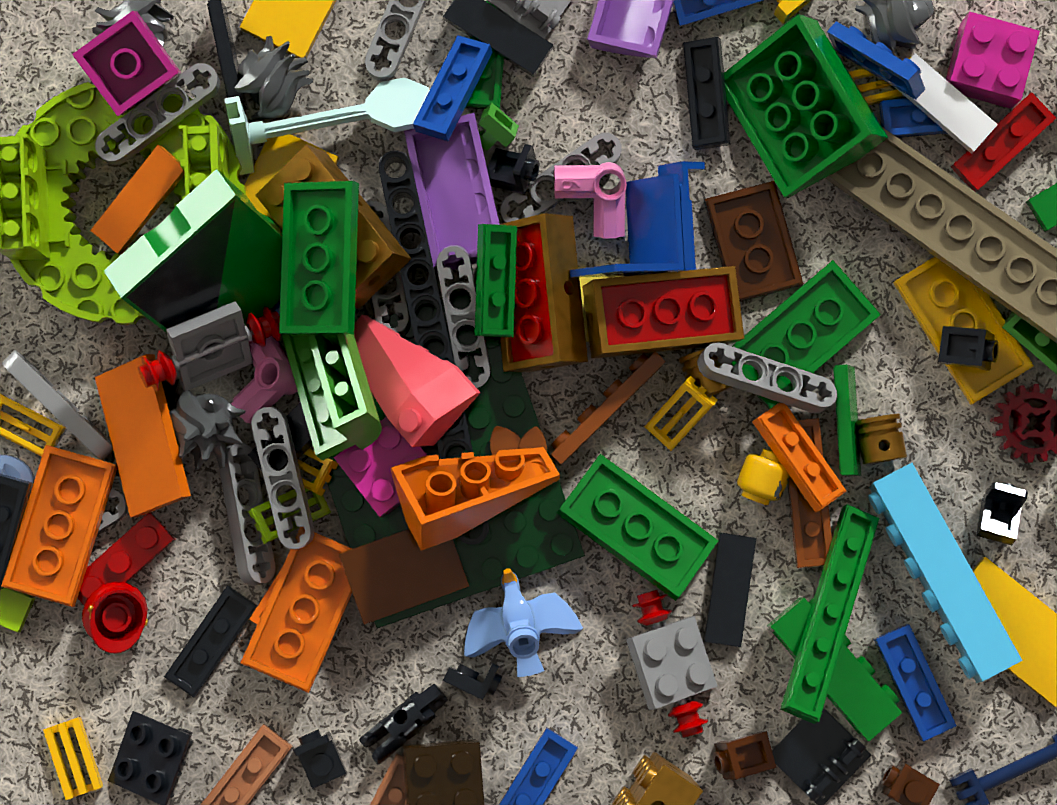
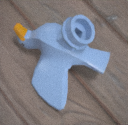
(519, 625)

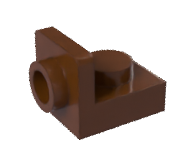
(744, 756)
(908, 785)

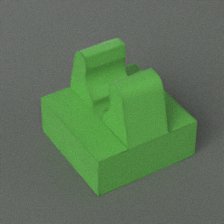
(496, 127)

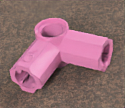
(608, 205)
(270, 381)

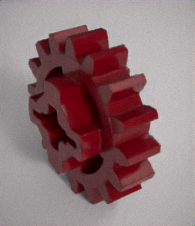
(1021, 412)

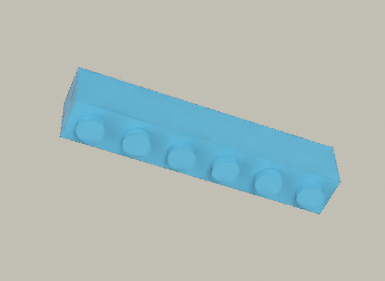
(944, 573)

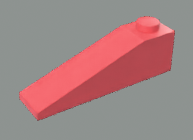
(410, 384)

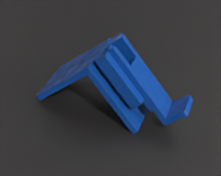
(657, 225)

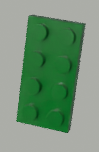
(319, 258)
(809, 325)
(637, 527)

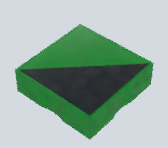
(203, 258)

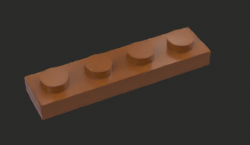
(616, 394)
(809, 529)

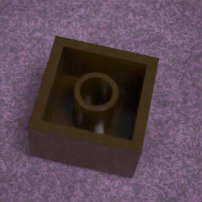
(443, 773)

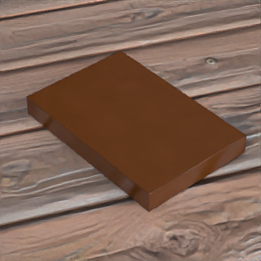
(755, 240)
(398, 575)

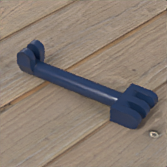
(978, 786)

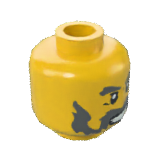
(762, 477)

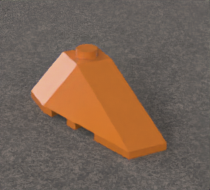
(457, 494)

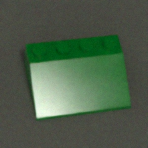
(801, 106)

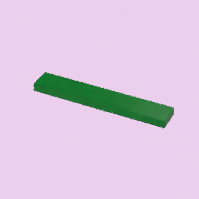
(830, 614)

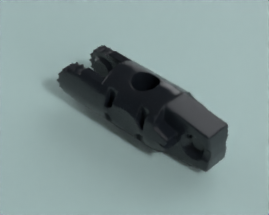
(417, 709)

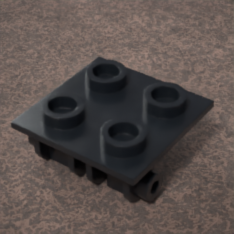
(820, 756)
(150, 758)

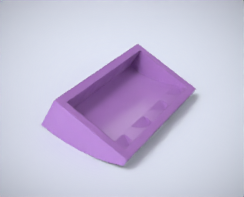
(630, 26)
(452, 188)

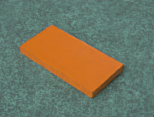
(142, 439)
(59, 526)
(301, 614)

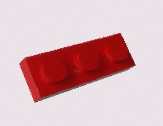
(1004, 142)
(126, 555)

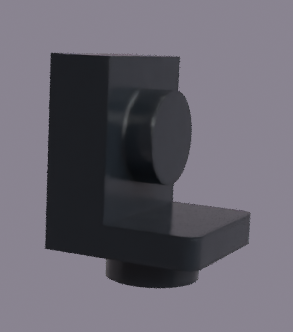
(968, 347)
(466, 680)
(319, 758)

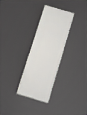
(951, 108)

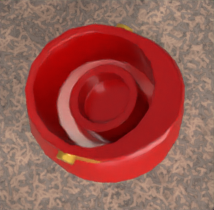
(115, 616)

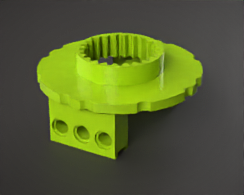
(41, 174)

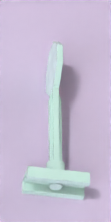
(389, 105)

